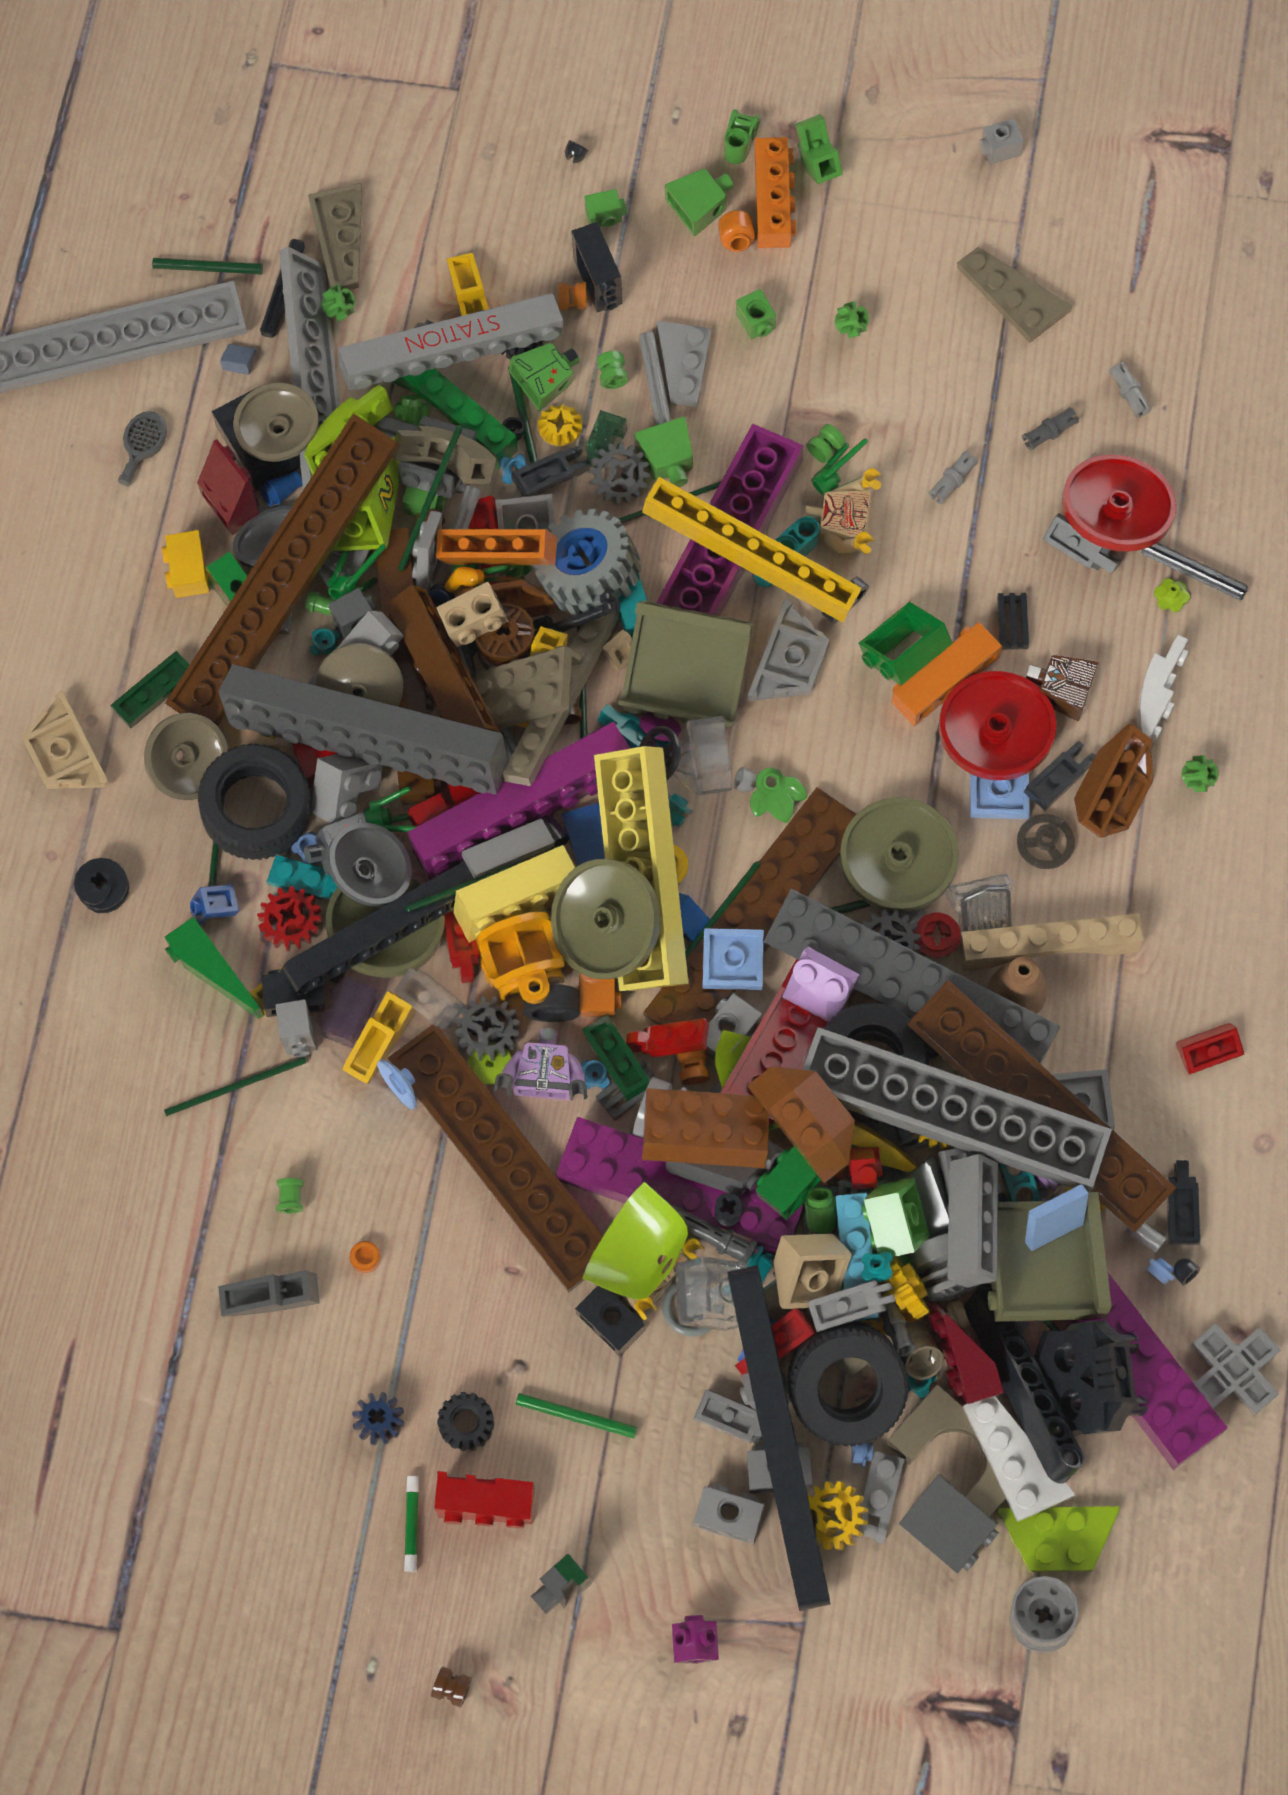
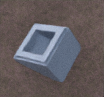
(238, 359)

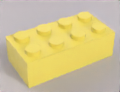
(512, 892)

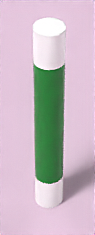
(411, 1524)

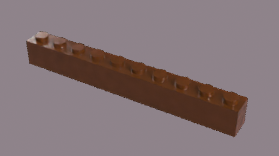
(414, 693)

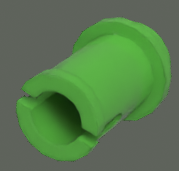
(318, 603)

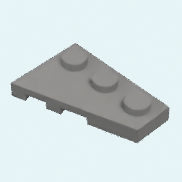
(684, 359)

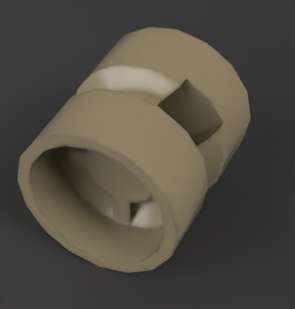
(927, 1356)

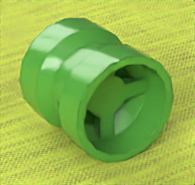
(612, 370)
(826, 443)

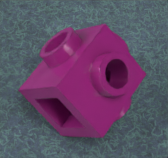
(695, 1640)

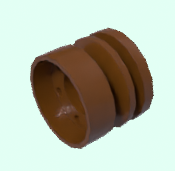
(501, 649)

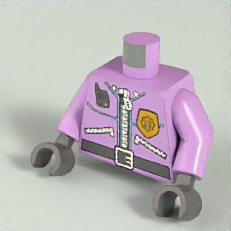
(543, 1071)

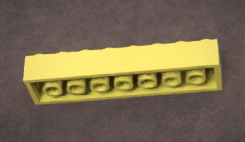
(640, 834)

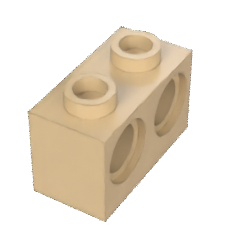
(470, 608)

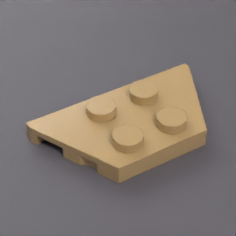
(62, 749)

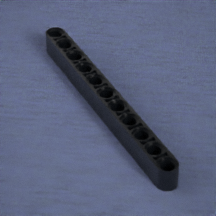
(384, 926)
(778, 1438)

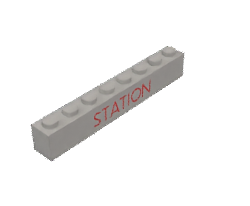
(450, 342)

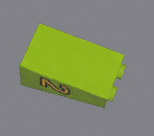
(374, 518)

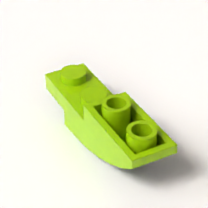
(370, 408)

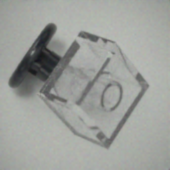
(697, 755)

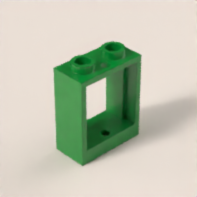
(893, 631)

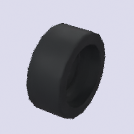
(559, 1006)

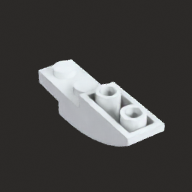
(1156, 692)

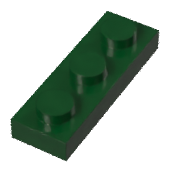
(150, 690)
(616, 1057)

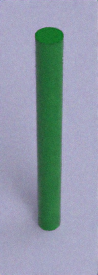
(576, 1415)

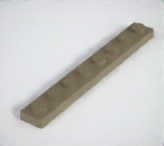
(543, 731)

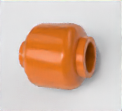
(736, 230)

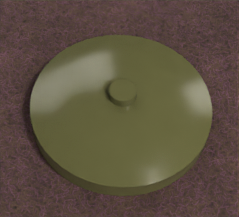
(899, 854)
(605, 919)
(398, 958)

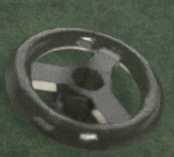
(1046, 830)

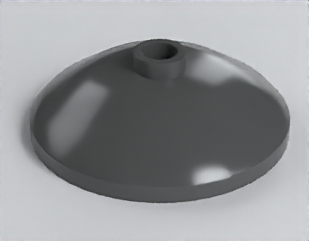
(257, 533)
(377, 855)

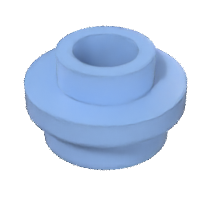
(1161, 1270)

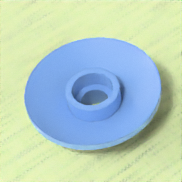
(399, 1082)

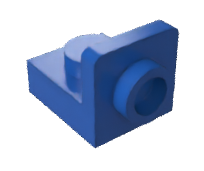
(214, 903)

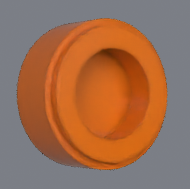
(365, 1256)

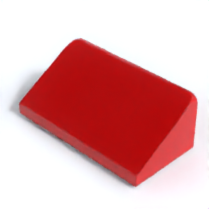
(1210, 1048)

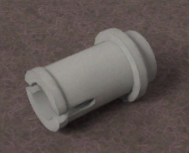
(1147, 1236)

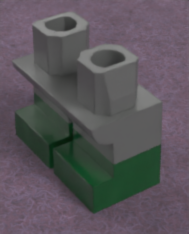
(558, 1582)

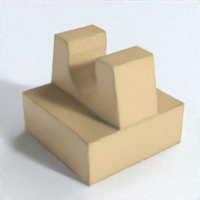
(618, 649)

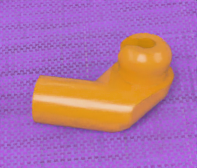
(464, 576)

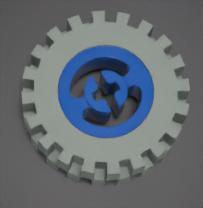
(611, 559)

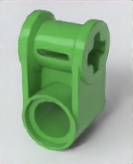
(740, 132)

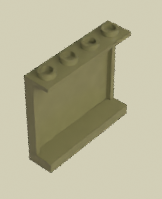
(685, 663)
(1055, 1281)

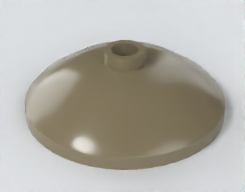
(275, 408)
(362, 668)
(197, 739)

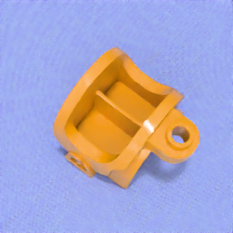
(521, 955)

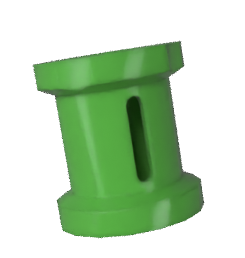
(289, 1195)

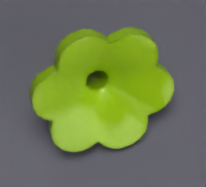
(1171, 595)

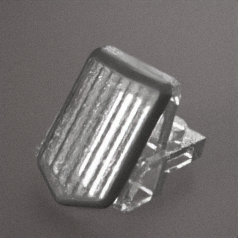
(982, 902)

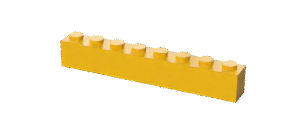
(751, 549)

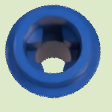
(280, 488)

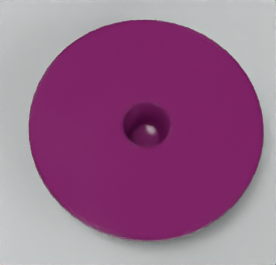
(649, 722)

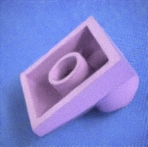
(820, 984)

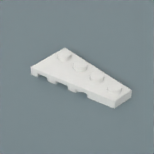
(1014, 1460)

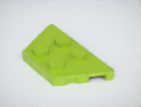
(1061, 1537)

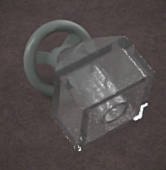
(702, 1296)

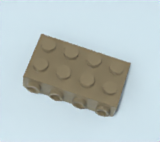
(528, 686)

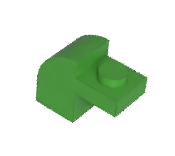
(816, 151)

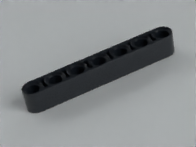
(1026, 1389)

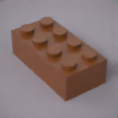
(705, 1128)

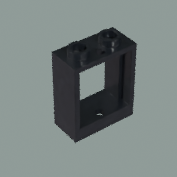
(597, 267)

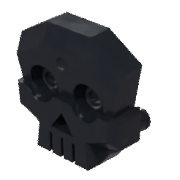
(1091, 1375)

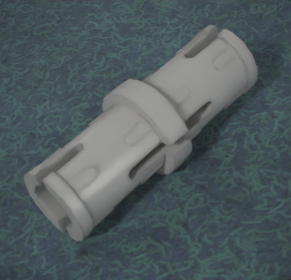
(1130, 389)
(953, 477)

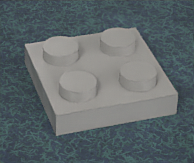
(425, 551)

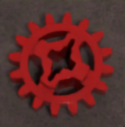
(280, 911)

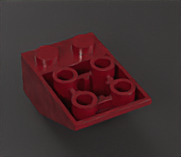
(228, 488)
(971, 1369)

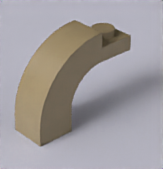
(428, 444)

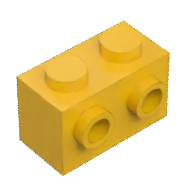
(186, 564)

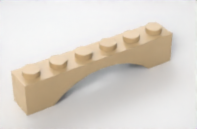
(1094, 935)

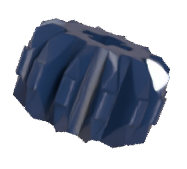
(378, 1429)

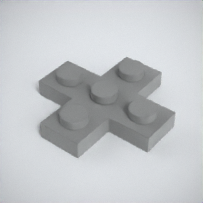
(1236, 1368)

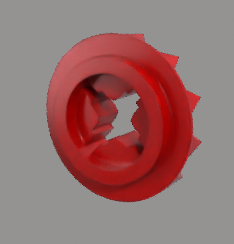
(947, 927)

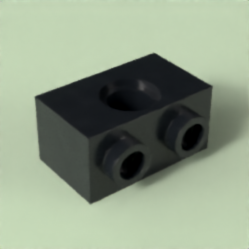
(618, 1335)

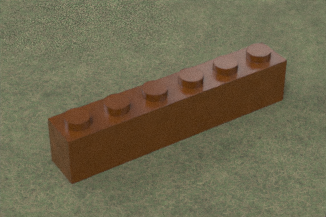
(438, 659)

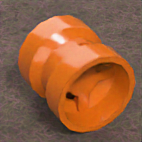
(579, 296)
(693, 1067)

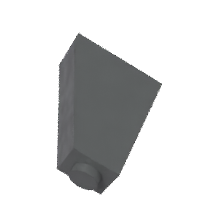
(725, 1178)
(932, 1195)

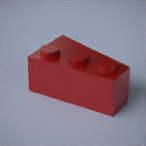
(484, 1500)

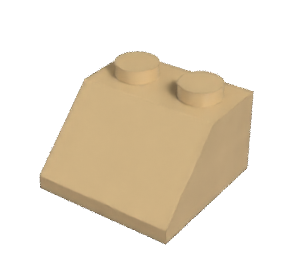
(809, 1268)

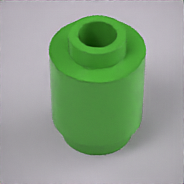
(821, 1210)

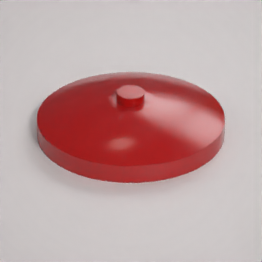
(1119, 502)
(997, 725)

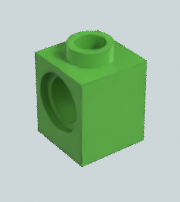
(755, 304)

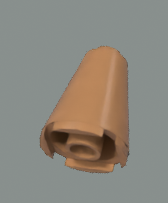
(1020, 983)

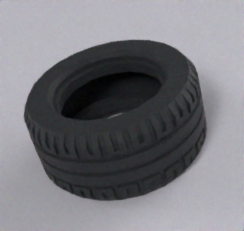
(240, 764)

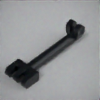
(608, 606)

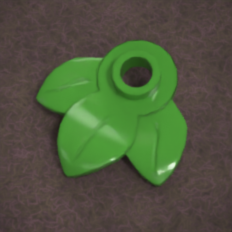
(776, 799)

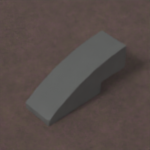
(269, 1294)

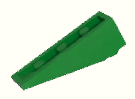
(200, 957)

